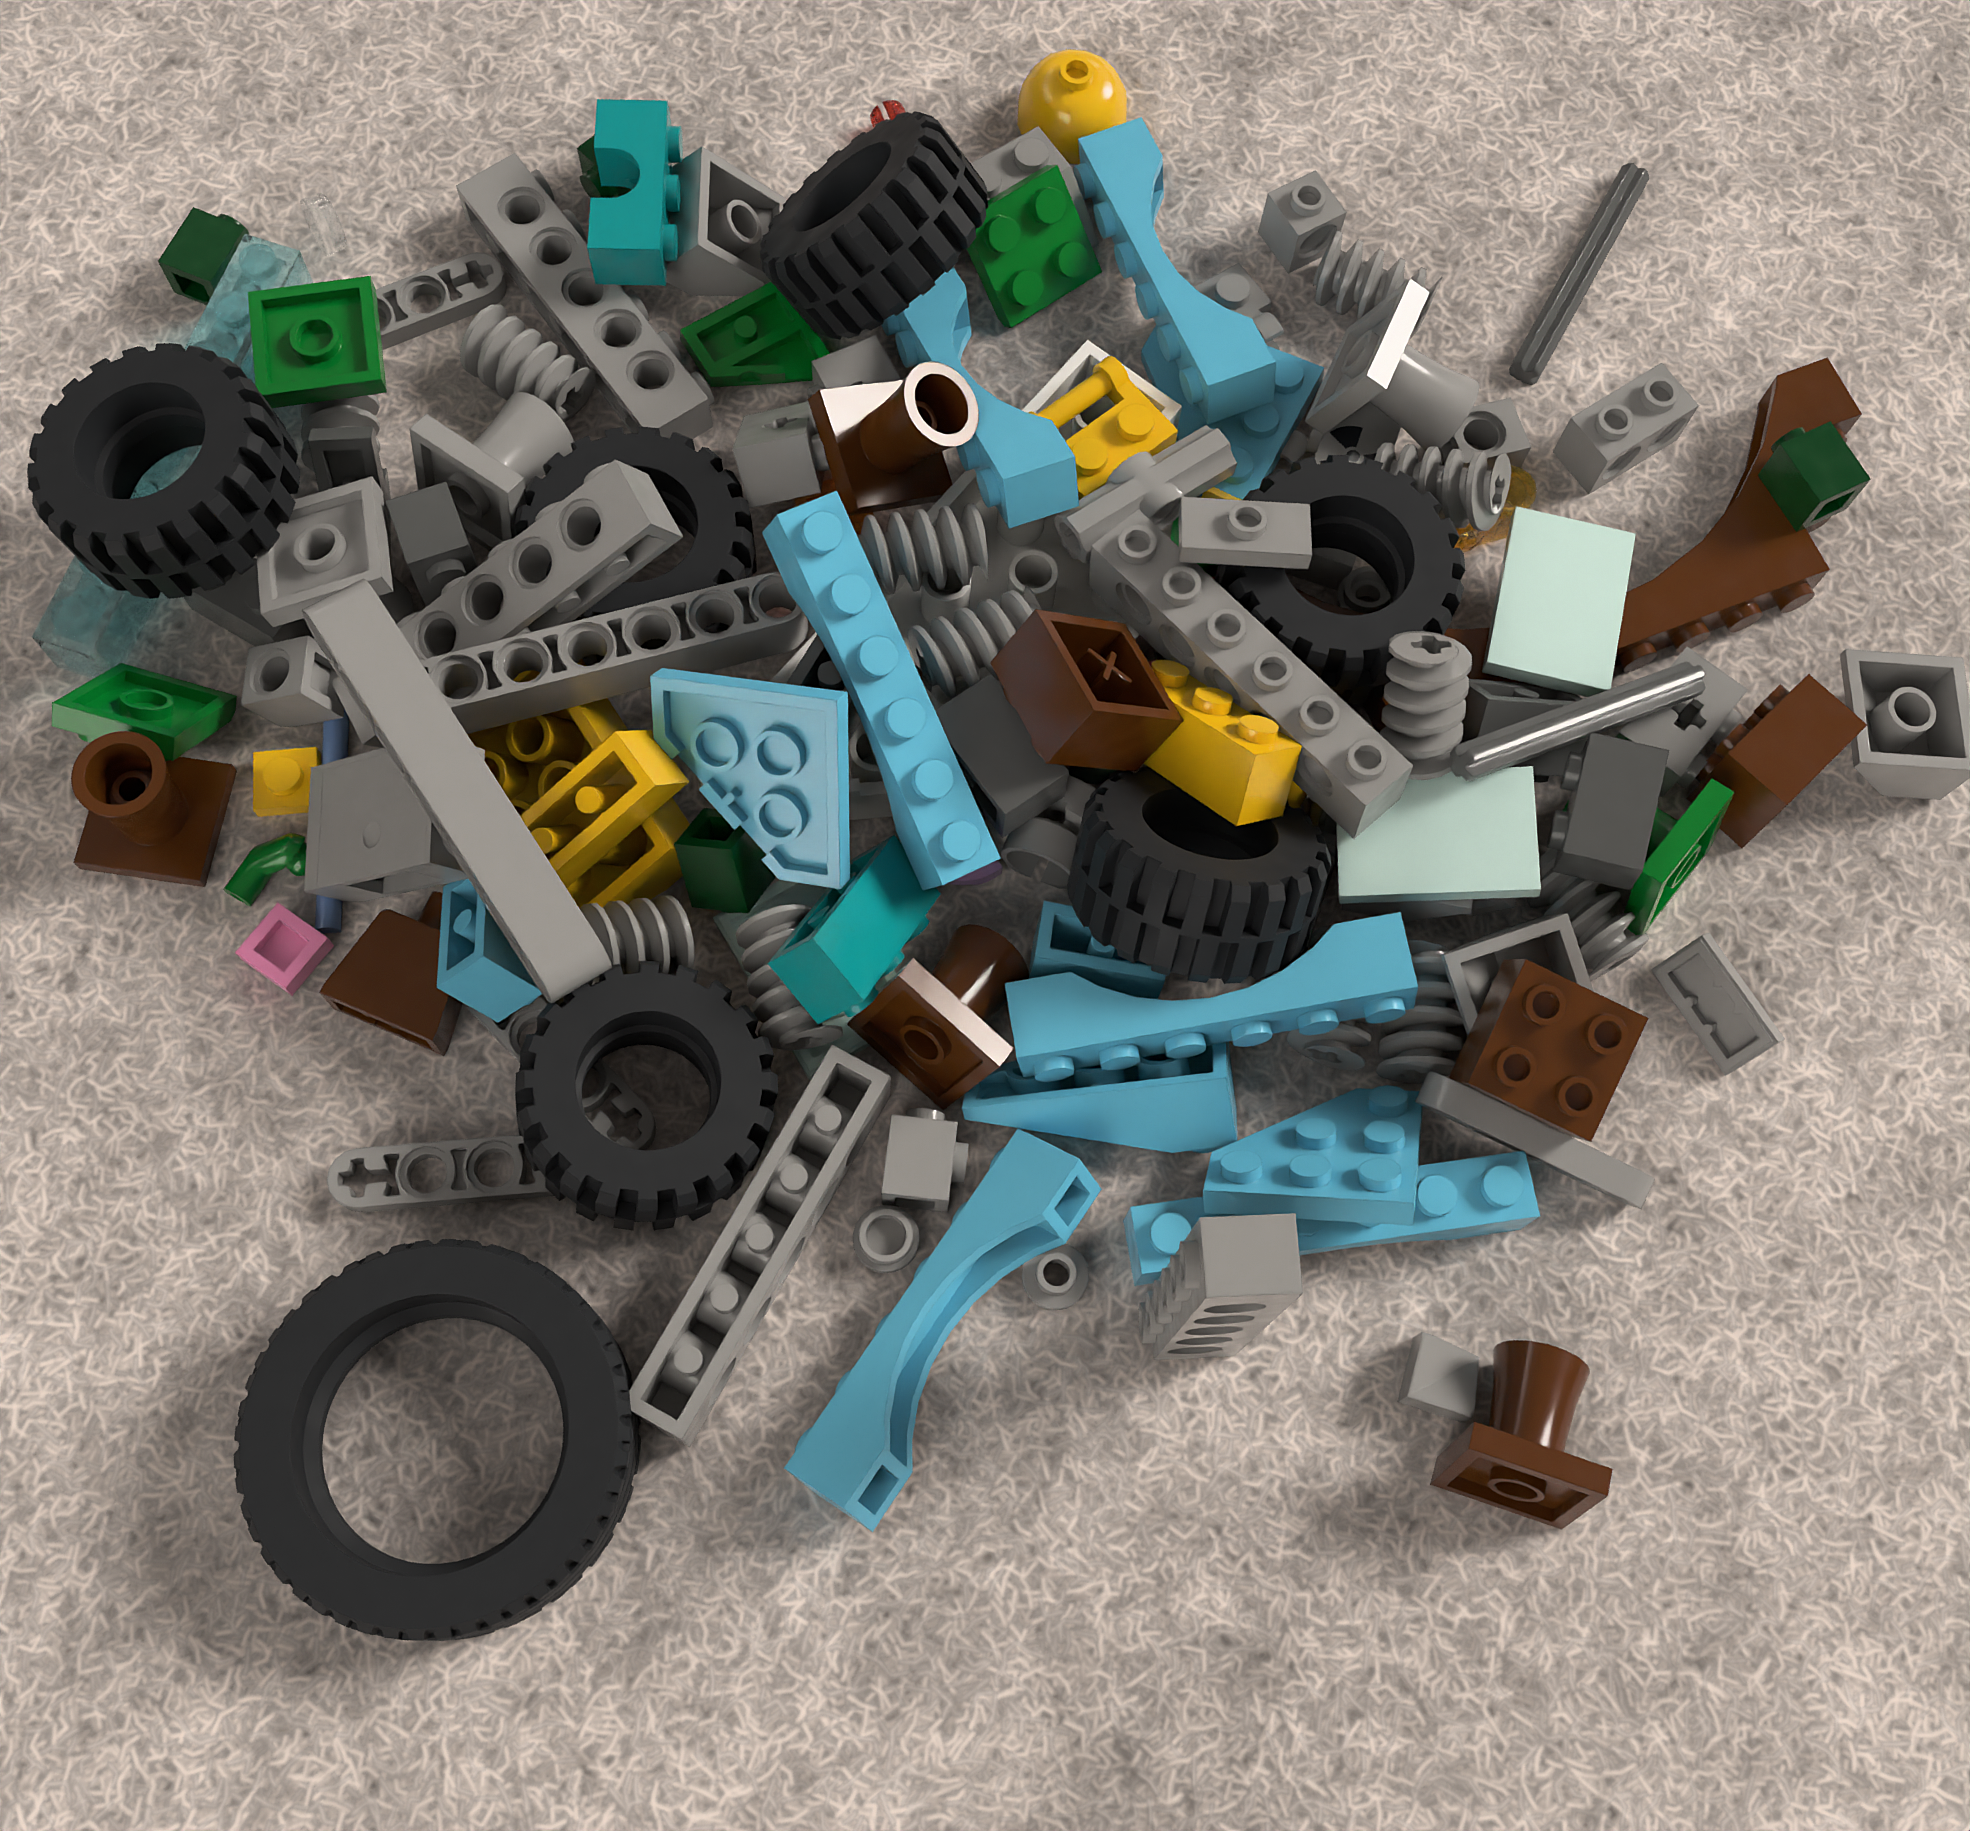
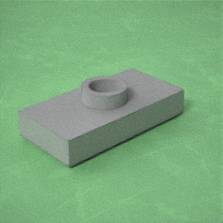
(1245, 533)
(1717, 1004)

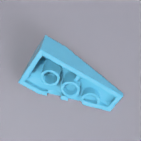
(1148, 1106)

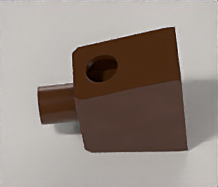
(393, 979)

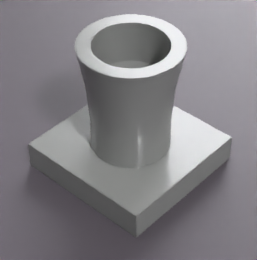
(1382, 369)
(495, 469)
(326, 547)

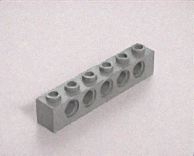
(530, 235)
(582, 572)
(1201, 626)
(759, 1246)
(1222, 1286)

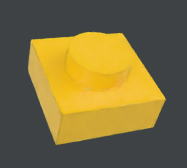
(283, 780)

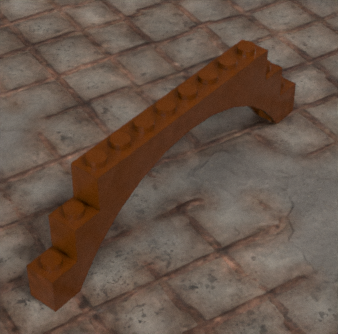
(1740, 566)

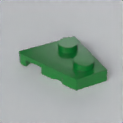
(753, 342)

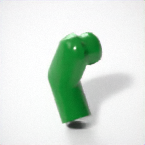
(263, 862)

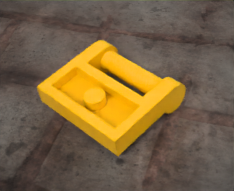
(1117, 434)

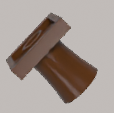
(891, 435)
(149, 812)
(937, 1021)
(1521, 1454)

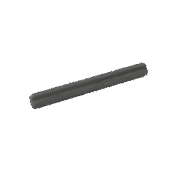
(1579, 274)
(1576, 721)

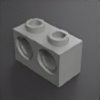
(1625, 428)

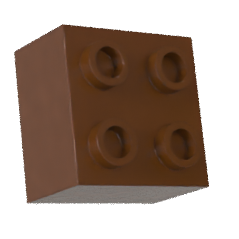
(1085, 691)
(1777, 754)
(1548, 1048)

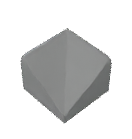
(1440, 1378)

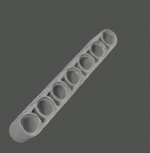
(618, 639)
(457, 790)

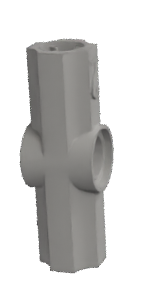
(1148, 485)

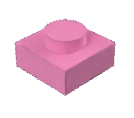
(284, 949)

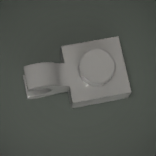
(1241, 294)

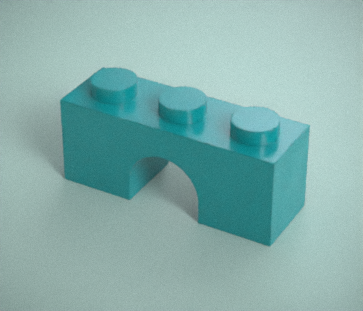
(632, 232)

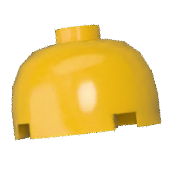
(1071, 98)

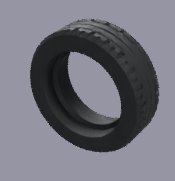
(287, 1413)

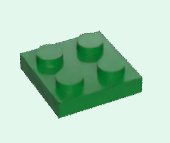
(1032, 247)
(317, 342)
(147, 703)

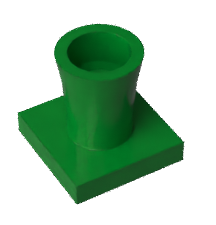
(1674, 853)

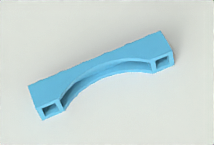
(1216, 349)
(1015, 454)
(848, 611)
(1348, 975)
(1451, 1203)
(863, 1438)

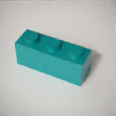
(855, 934)

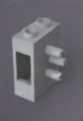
(371, 833)

